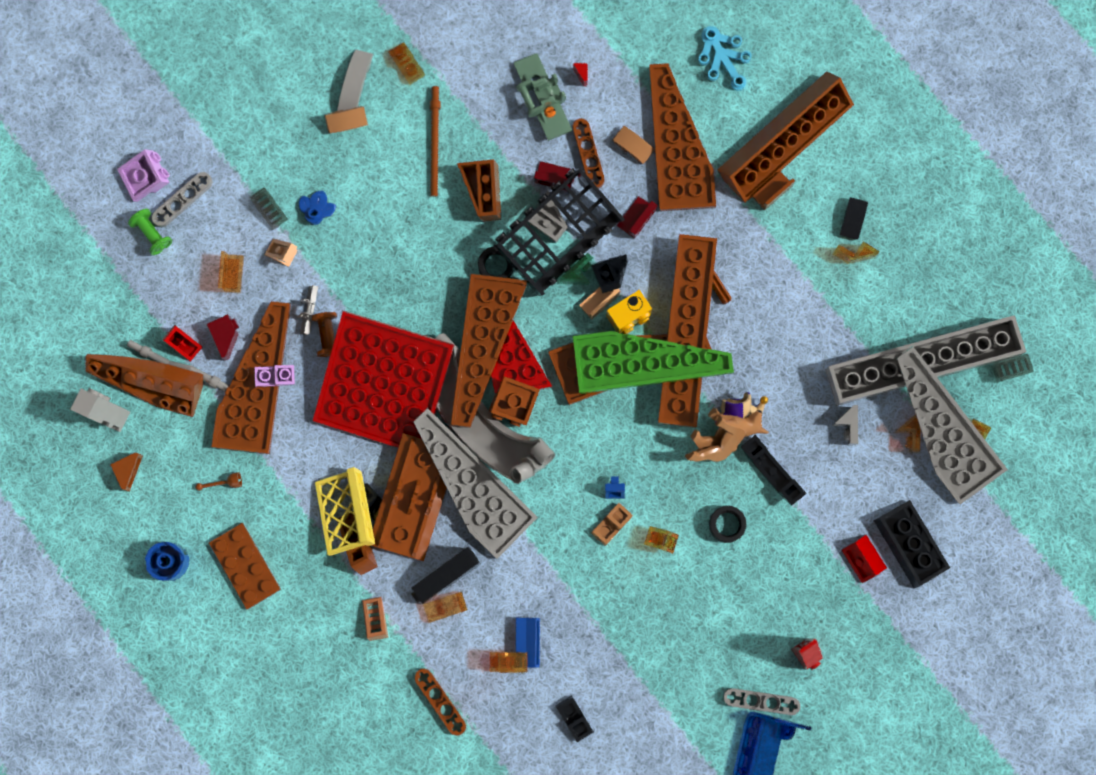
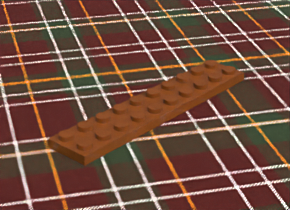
(688, 323)

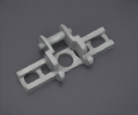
(306, 316)

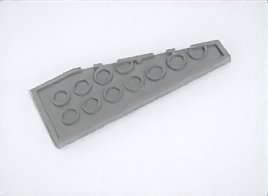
(953, 443)
(483, 500)

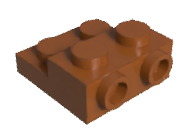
(513, 401)

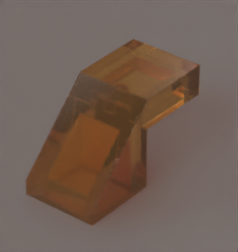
(863, 253)

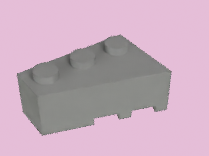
(98, 408)

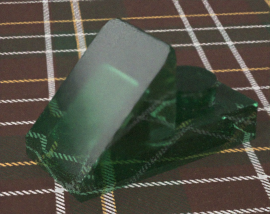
(574, 275)

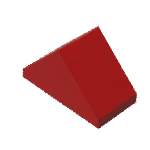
(182, 343)

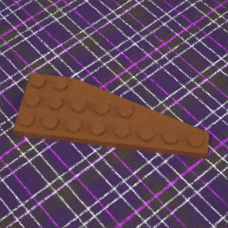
(682, 163)

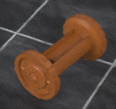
(326, 332)

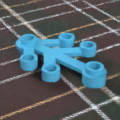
(723, 54)

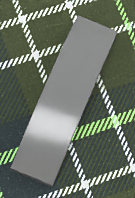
(354, 80)

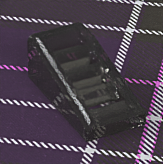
(259, 195)
(996, 367)

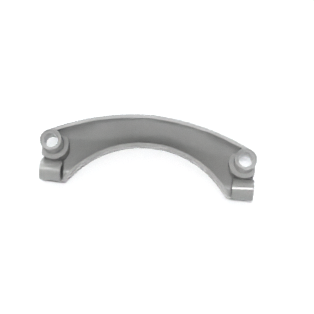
(492, 442)

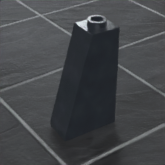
(445, 576)

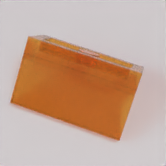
(230, 273)

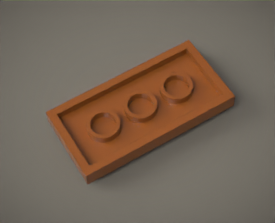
(245, 566)

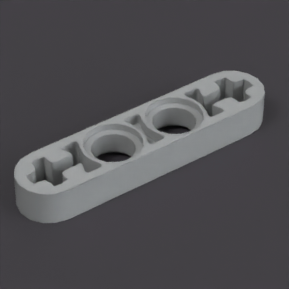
(180, 197)
(761, 701)

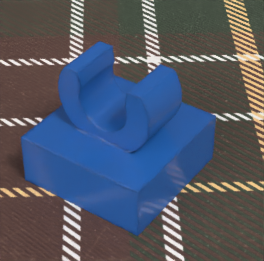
(615, 490)

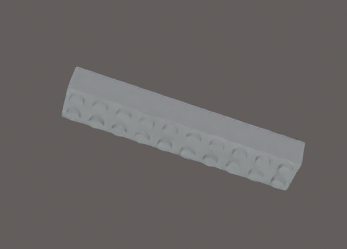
(943, 355)

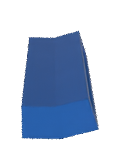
(529, 640)

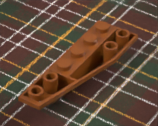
(149, 380)

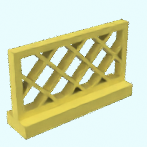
(360, 511)

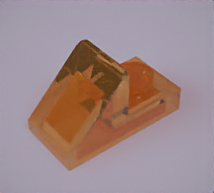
(913, 429)
(508, 662)

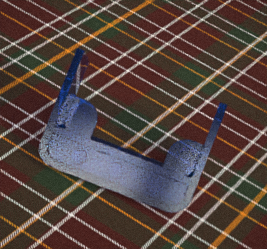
(761, 743)

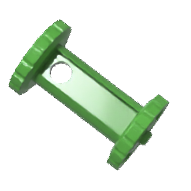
(141, 220)

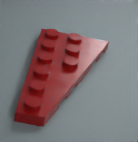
(518, 362)

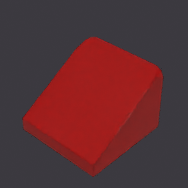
(581, 71)

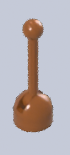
(232, 481)

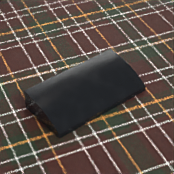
(912, 544)

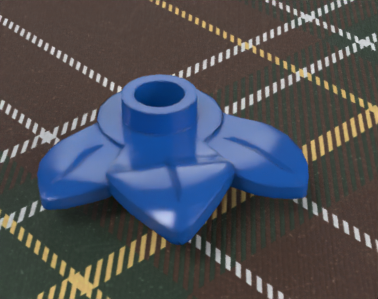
(316, 204)

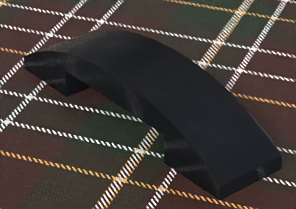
(772, 470)

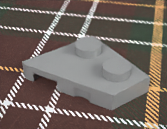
(549, 221)

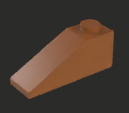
(360, 558)

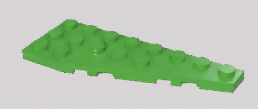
(626, 361)

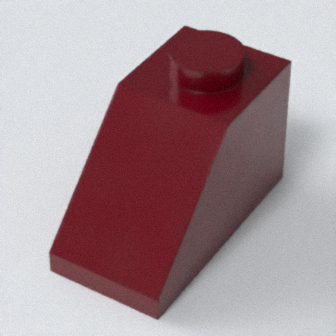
(224, 334)

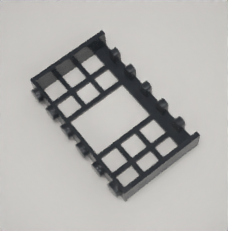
(577, 252)

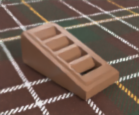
(384, 632)

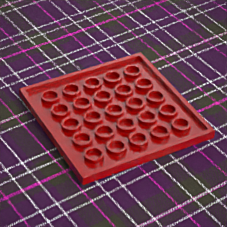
(381, 379)

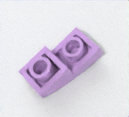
(274, 376)

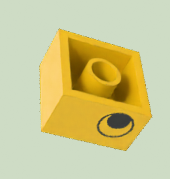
(629, 312)

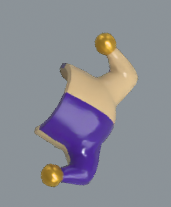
(741, 407)

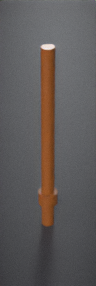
(435, 106)

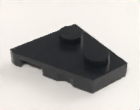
(610, 273)

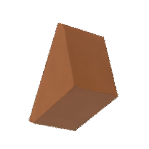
(126, 470)

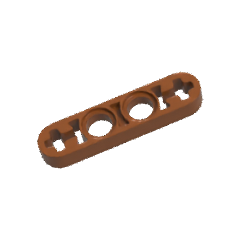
(590, 153)
(438, 703)

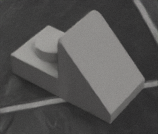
(850, 420)

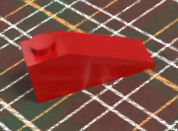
(808, 653)

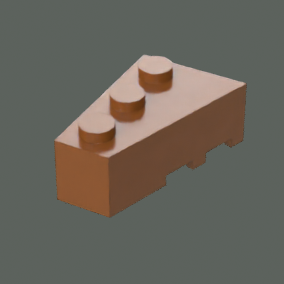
(483, 187)

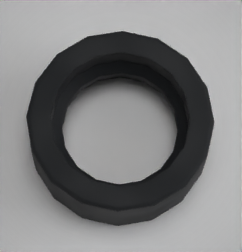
(483, 257)
(727, 509)

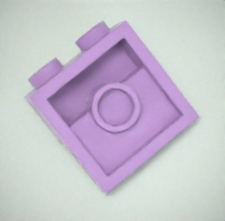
(143, 174)

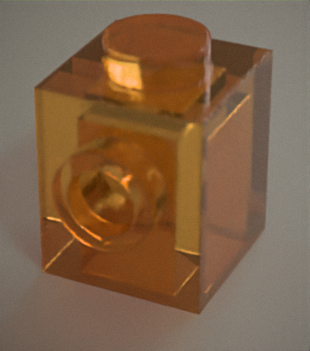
(657, 537)

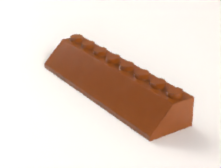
(786, 136)

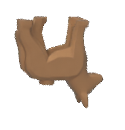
(727, 437)

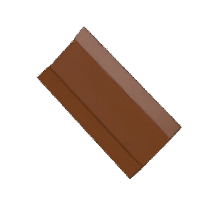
(410, 501)

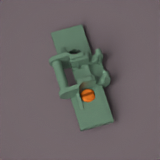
(548, 94)

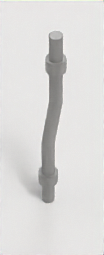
(147, 352)

